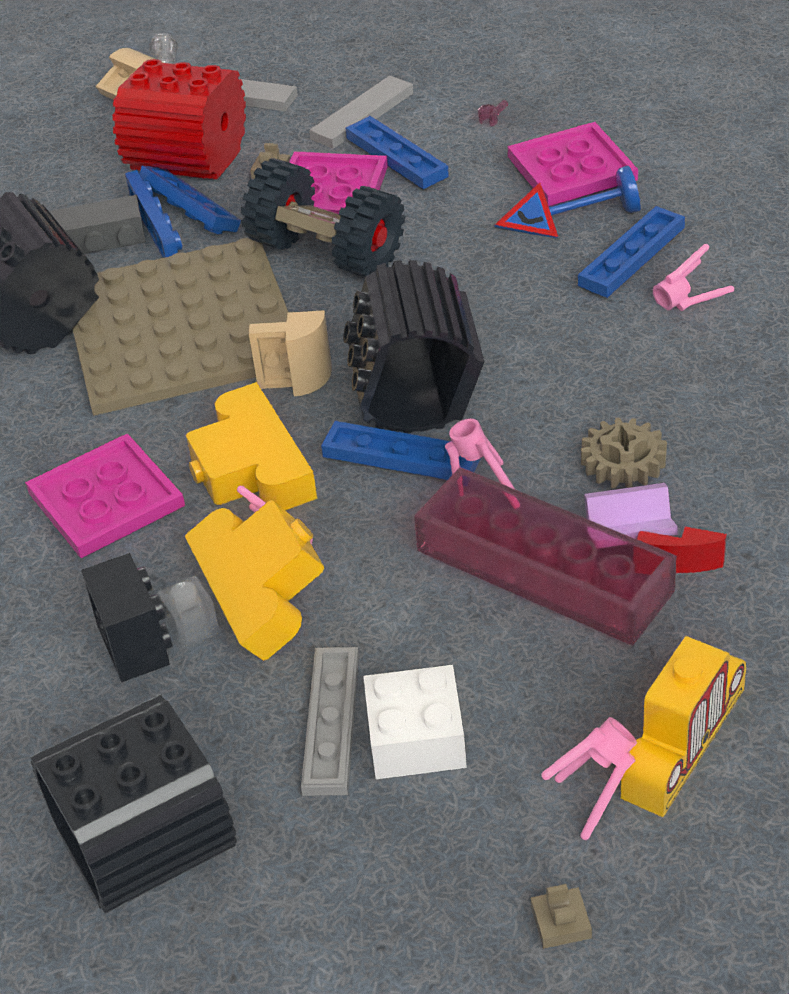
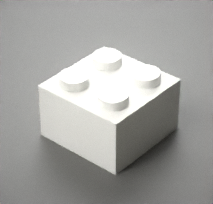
(414, 722)

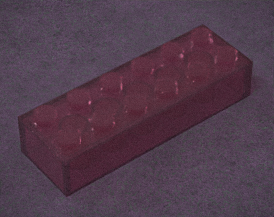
(546, 555)

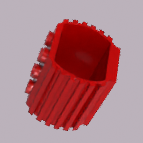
(180, 118)

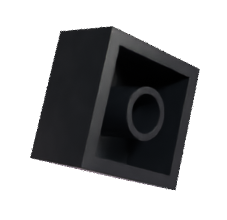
(128, 616)

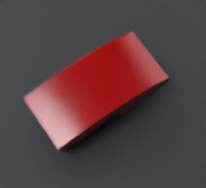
(695, 551)

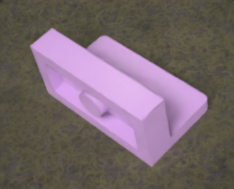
(632, 510)

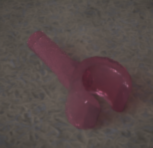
(491, 112)

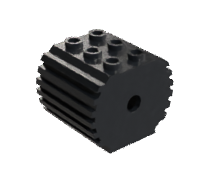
(42, 277)
(412, 348)
(134, 802)

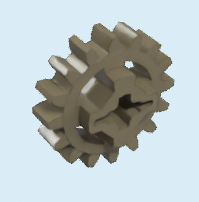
(623, 453)

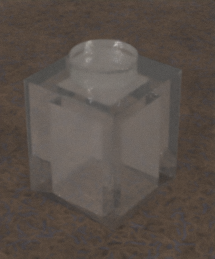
(189, 613)

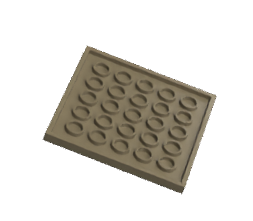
(176, 324)

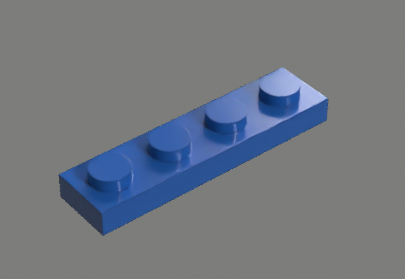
(401, 153)
(195, 203)
(151, 213)
(631, 251)
(391, 450)

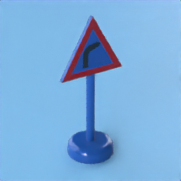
(534, 216)

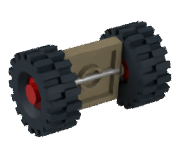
(282, 207)

